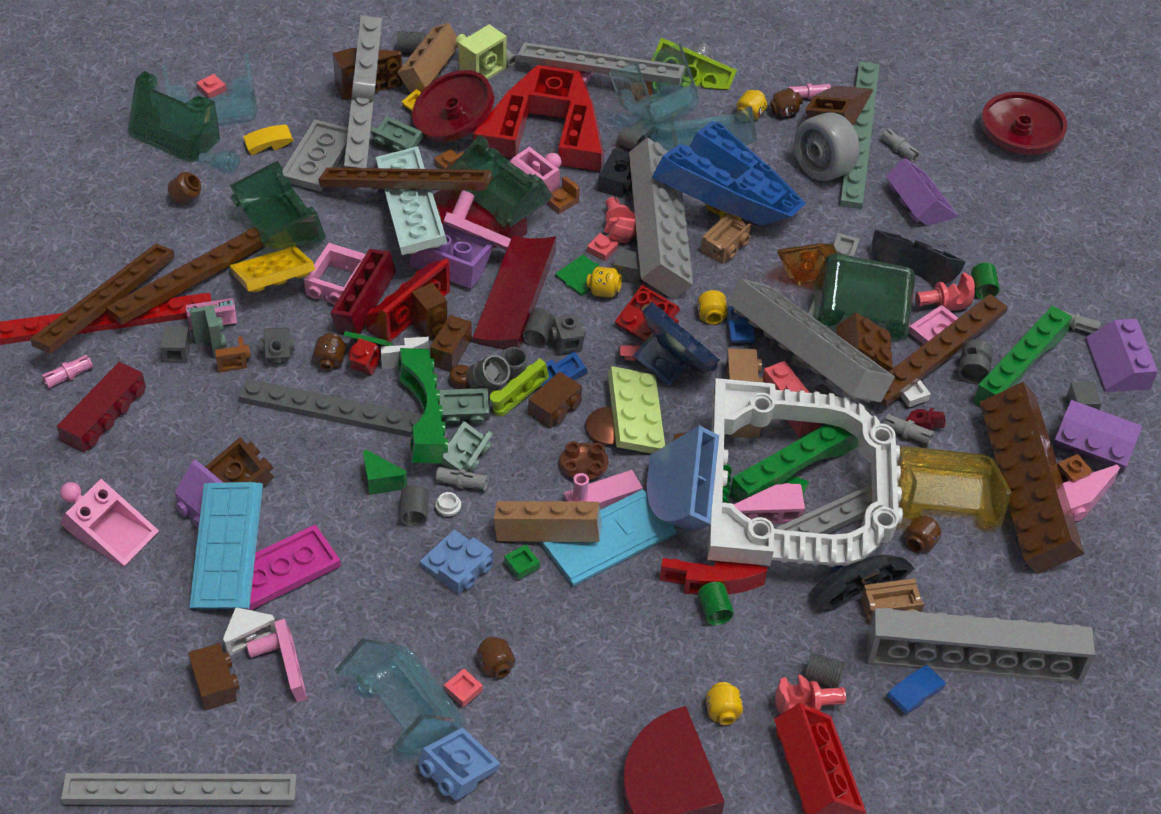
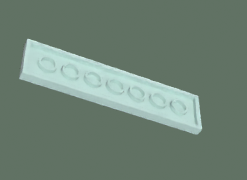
(411, 210)

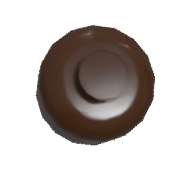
(458, 377)

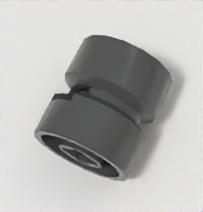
(975, 361)
(488, 373)

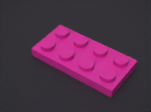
(291, 565)

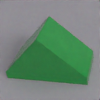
(382, 474)

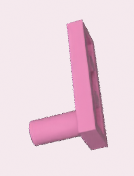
(457, 221)
(605, 490)
(283, 640)

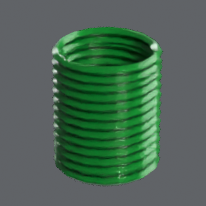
(985, 280)
(715, 603)

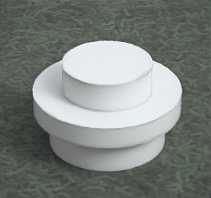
(448, 504)

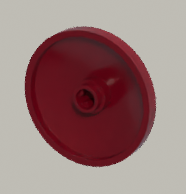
(453, 105)
(1023, 123)

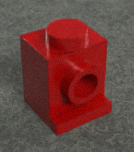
(361, 354)

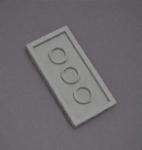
(320, 148)

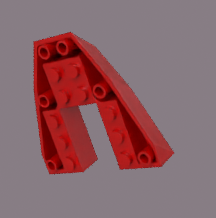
(548, 93)

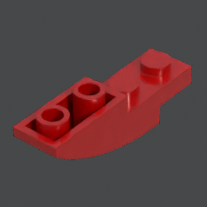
(734, 575)

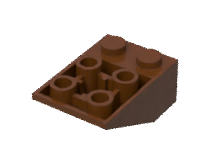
(386, 76)
(839, 100)

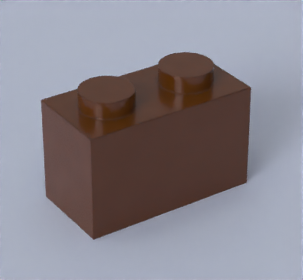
(429, 310)
(451, 342)
(555, 400)
(213, 677)

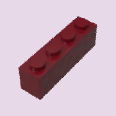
(363, 291)
(101, 407)

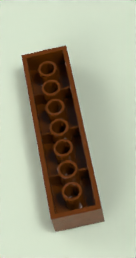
(1031, 472)

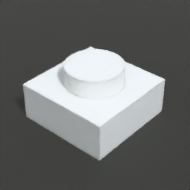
(916, 394)

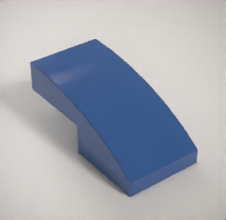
(738, 328)
(570, 366)
(915, 689)

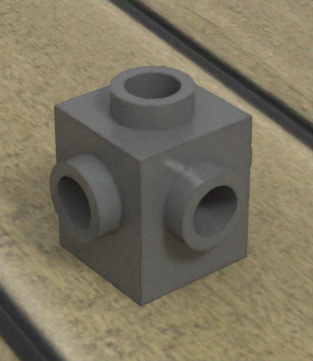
(567, 333)
(279, 334)

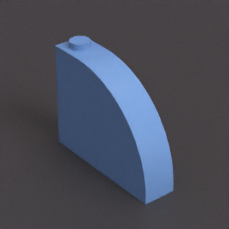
(684, 479)

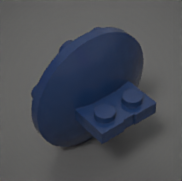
(671, 347)

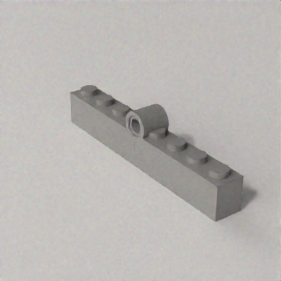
(363, 92)

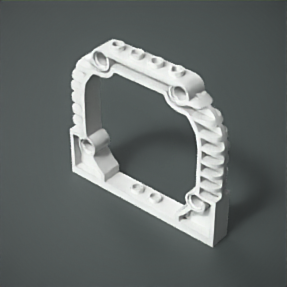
(734, 535)

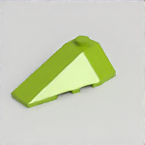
(704, 70)

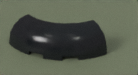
(918, 256)
(848, 579)

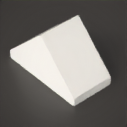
(245, 627)

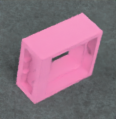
(333, 256)

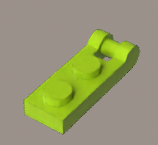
(519, 388)

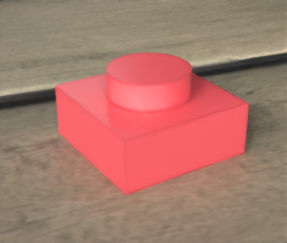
(211, 86)
(602, 247)
(628, 351)
(463, 687)

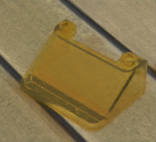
(952, 484)

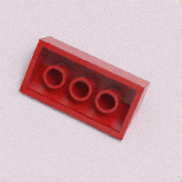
(396, 310)
(818, 762)

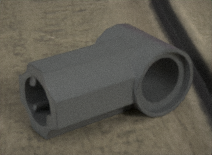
(635, 134)

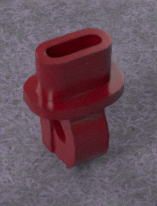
(928, 419)

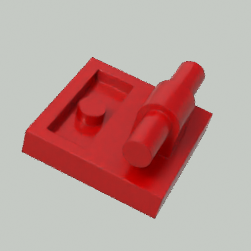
(632, 318)

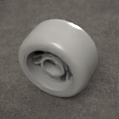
(826, 146)

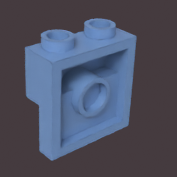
(458, 561)
(457, 763)

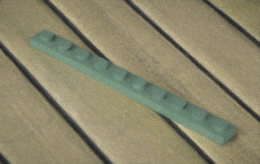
(854, 181)

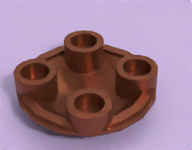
(601, 426)
(584, 458)

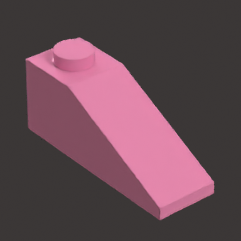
(1088, 491)
(776, 504)

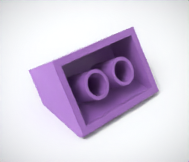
(919, 194)
(465, 254)
(1122, 356)
(1097, 435)
(190, 491)

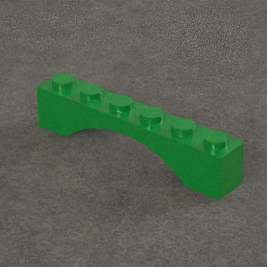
(1040, 338)
(428, 434)
(777, 468)

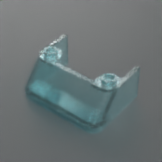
(667, 100)
(229, 108)
(682, 132)
(406, 690)

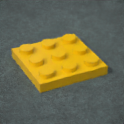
(272, 268)

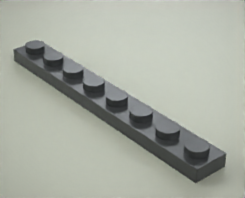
(328, 407)

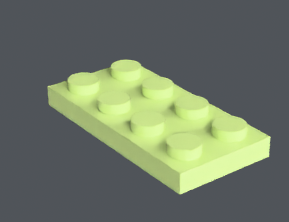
(636, 410)

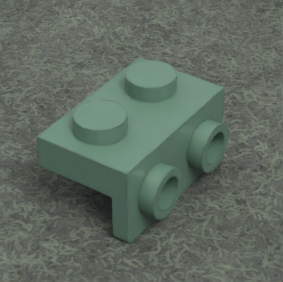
(396, 135)
(208, 327)
(464, 405)
(465, 448)

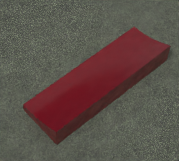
(515, 292)

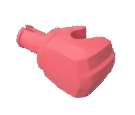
(619, 221)
(952, 298)
(807, 694)

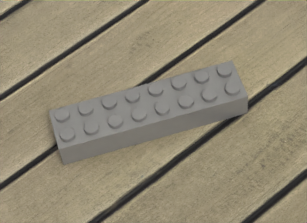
(659, 224)
(810, 341)
(980, 645)

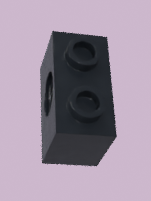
(616, 174)

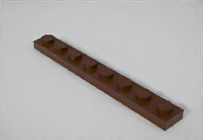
(406, 178)
(185, 276)
(106, 294)
(943, 346)

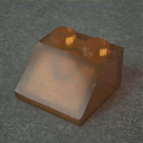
(805, 261)

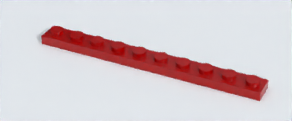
(170, 310)

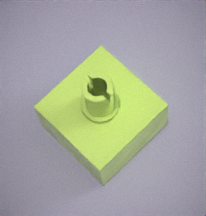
(483, 51)

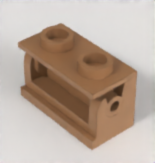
(725, 238)
(895, 595)

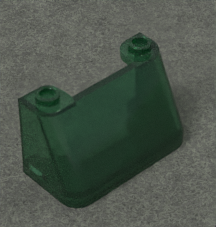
(171, 124)
(511, 191)
(276, 209)
(866, 287)

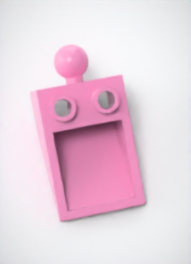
(545, 168)
(108, 522)

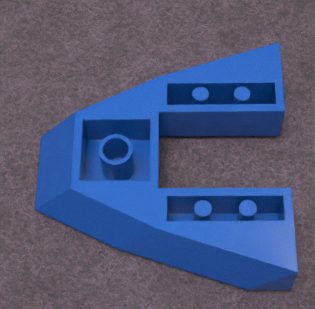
(728, 177)

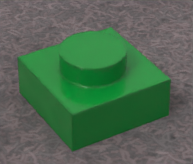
(522, 561)

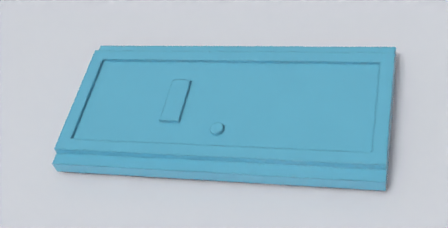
(625, 531)
(226, 545)

